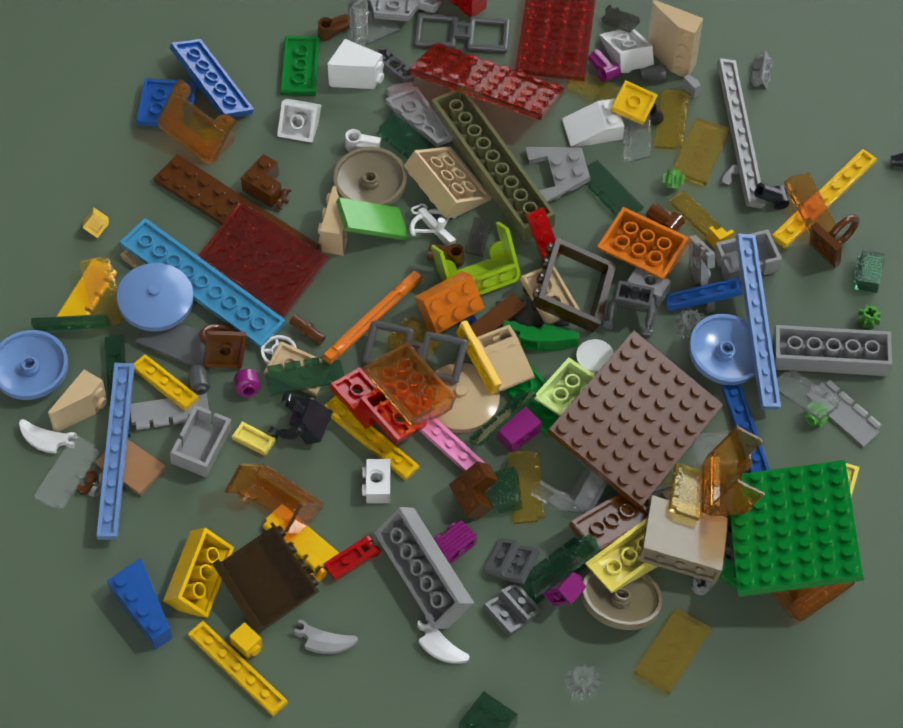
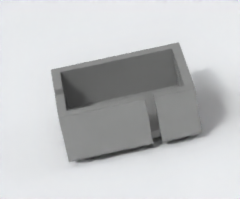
(727, 255)
(200, 441)

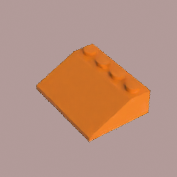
(644, 243)

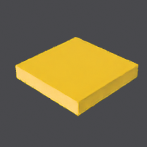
(634, 102)

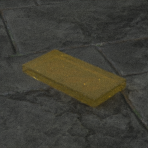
(701, 150)
(673, 651)

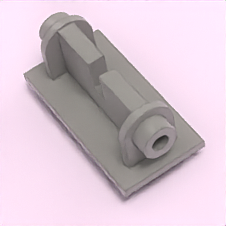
(763, 64)

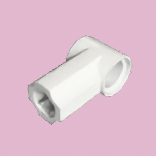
(356, 140)

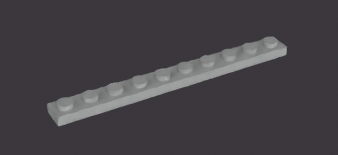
(740, 131)

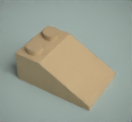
(78, 402)

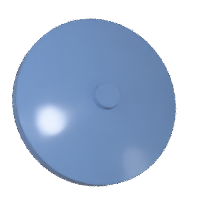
(155, 297)
(722, 349)
(32, 364)

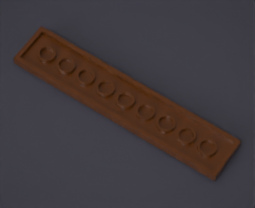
(211, 195)

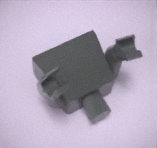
(636, 298)

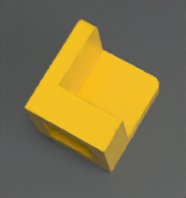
(95, 222)
(715, 236)

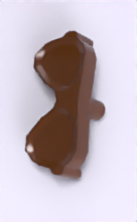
(284, 194)
(85, 488)

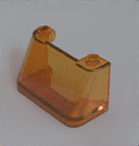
(194, 128)

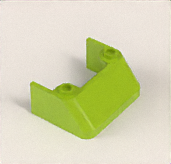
(488, 274)

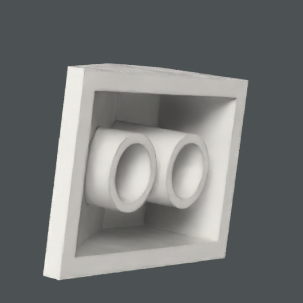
(628, 49)
(593, 125)

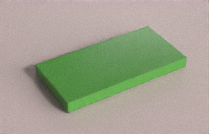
(372, 219)

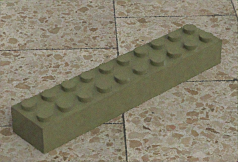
(491, 160)

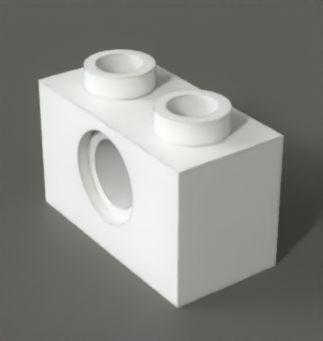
(377, 470)

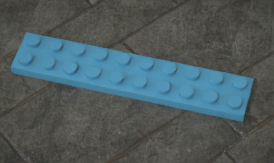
(209, 286)

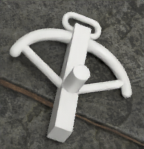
(435, 226)

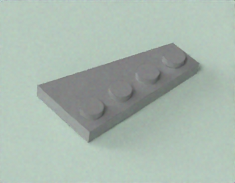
(420, 115)

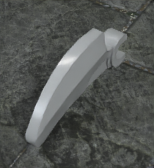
(324, 642)

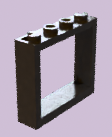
(564, 311)

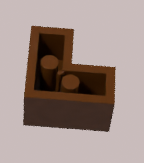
(260, 181)
(470, 489)

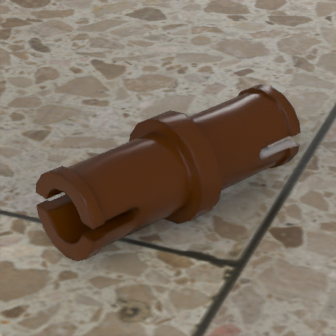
(307, 329)

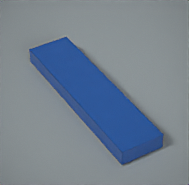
(703, 294)

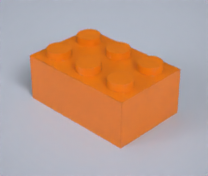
(449, 302)

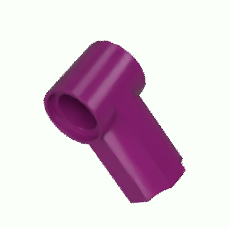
(605, 69)

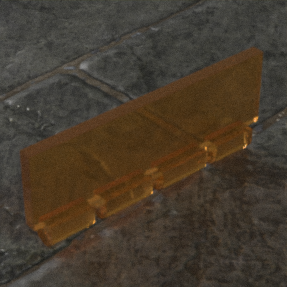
(809, 202)

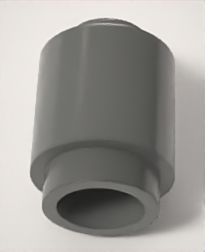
(198, 379)

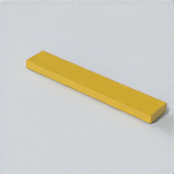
(372, 440)
(237, 668)

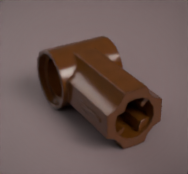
(329, 26)
(662, 216)
(449, 253)

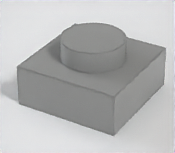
(429, 6)
(691, 86)

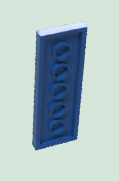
(211, 78)

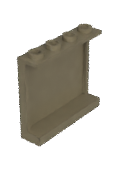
(684, 543)

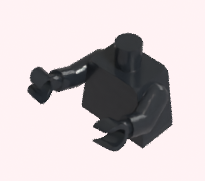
(307, 421)

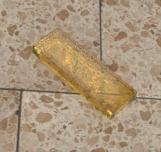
(694, 213)

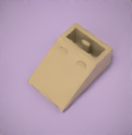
(332, 231)
(506, 357)

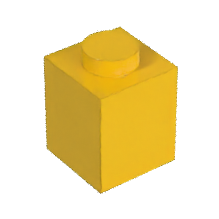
(246, 641)

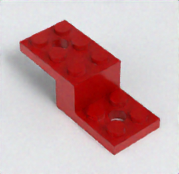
(372, 406)

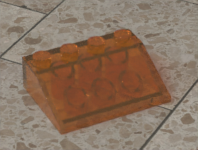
(410, 385)

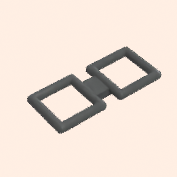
(463, 32)
(421, 348)

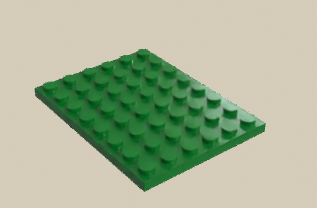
(797, 531)

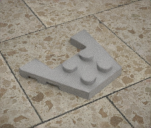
(394, 9)
(566, 166)
(700, 261)

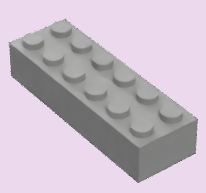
(832, 350)
(424, 568)

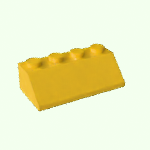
(195, 578)

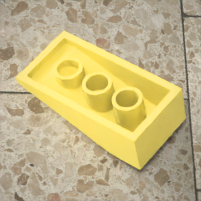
(619, 561)

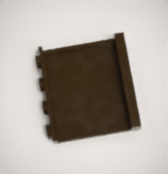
(267, 578)

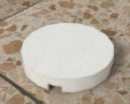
(593, 355)

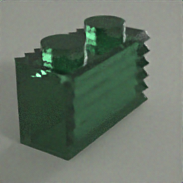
(869, 271)
(507, 491)

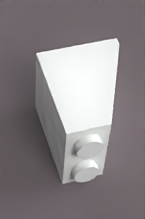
(355, 67)

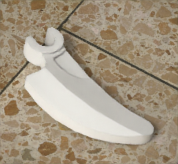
(43, 439)
(439, 646)

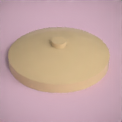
(472, 402)

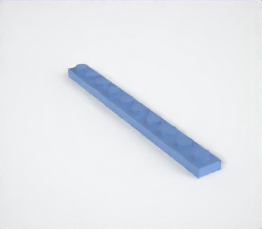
(758, 322)
(115, 452)

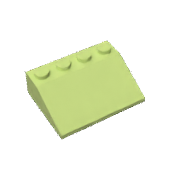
(564, 386)

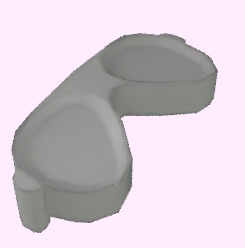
(726, 178)
(96, 489)

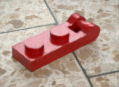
(540, 230)
(351, 558)

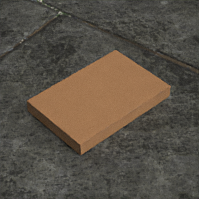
(140, 468)

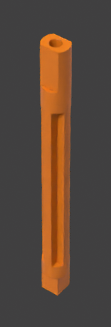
(374, 314)

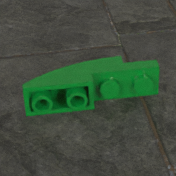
(547, 339)

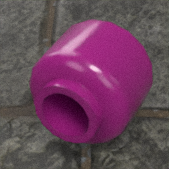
(246, 382)

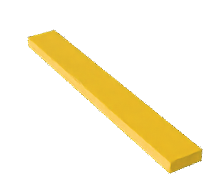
(830, 193)

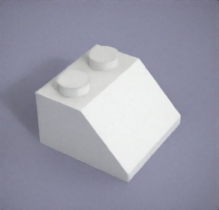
(298, 120)

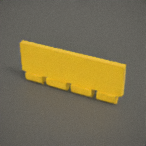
(78, 301)
(307, 544)

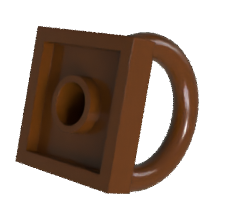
(827, 244)
(223, 346)

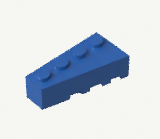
(139, 600)

